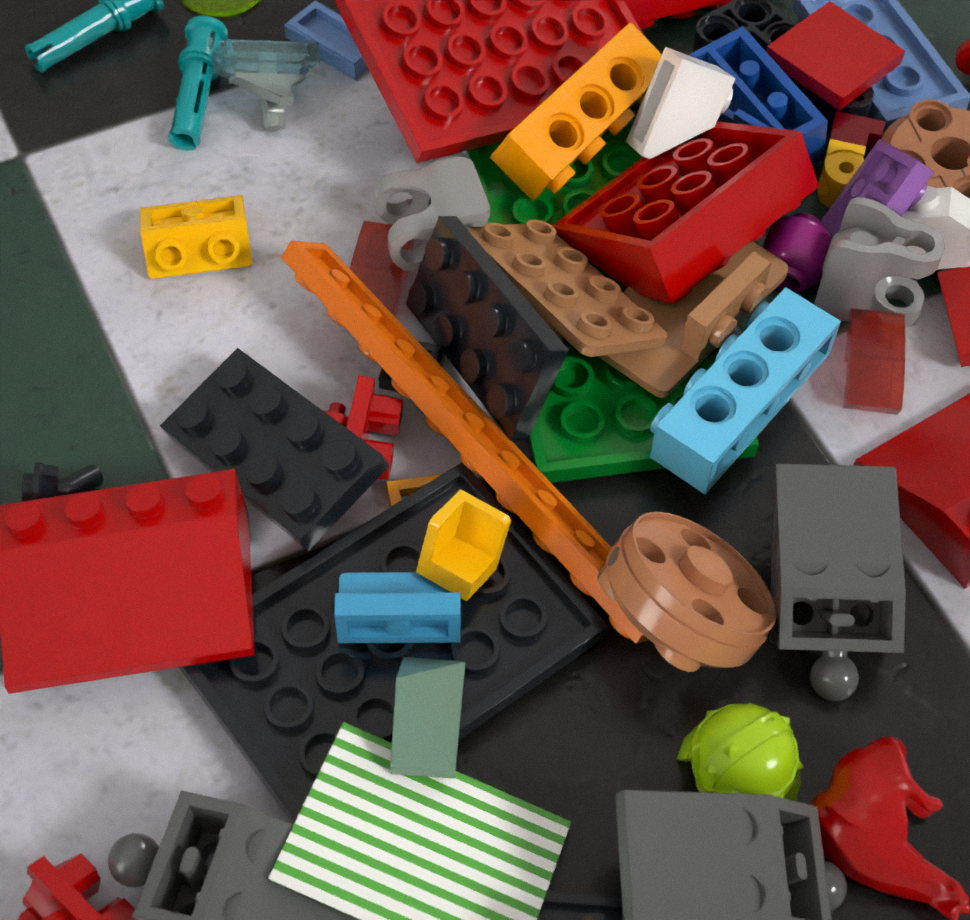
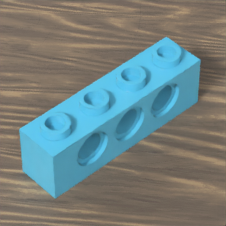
(742, 389)

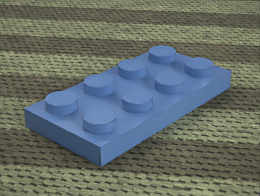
(922, 70)

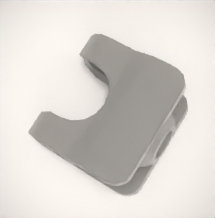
(438, 189)
(872, 262)

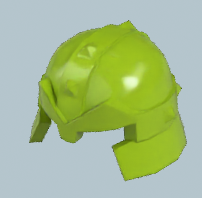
(744, 752)

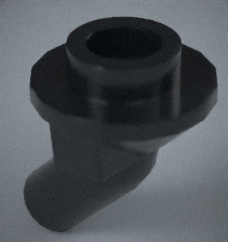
(46, 482)

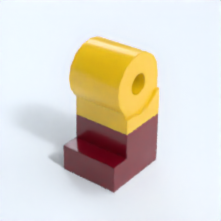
(846, 149)

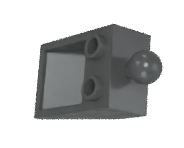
(836, 549)
(723, 858)
(234, 883)

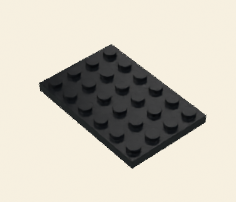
(304, 684)

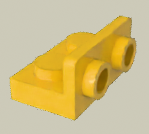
(195, 237)

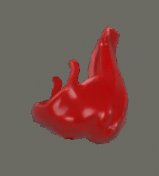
(867, 827)

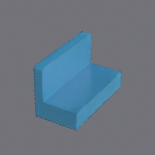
(395, 609)

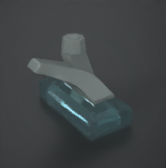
(266, 71)

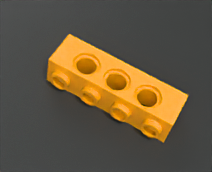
(579, 114)

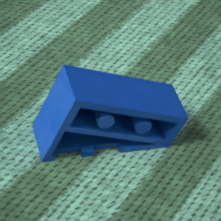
(764, 92)

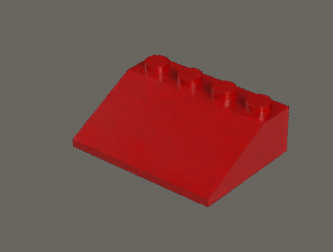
(691, 207)
(934, 483)
(125, 581)

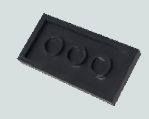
(485, 327)
(285, 449)

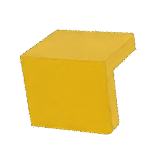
(463, 544)

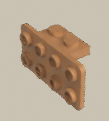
(569, 290)
(701, 319)

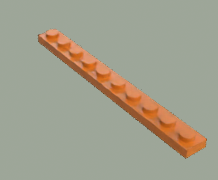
(454, 414)

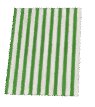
(416, 843)

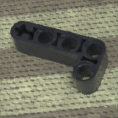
(766, 25)

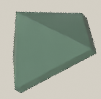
(427, 717)

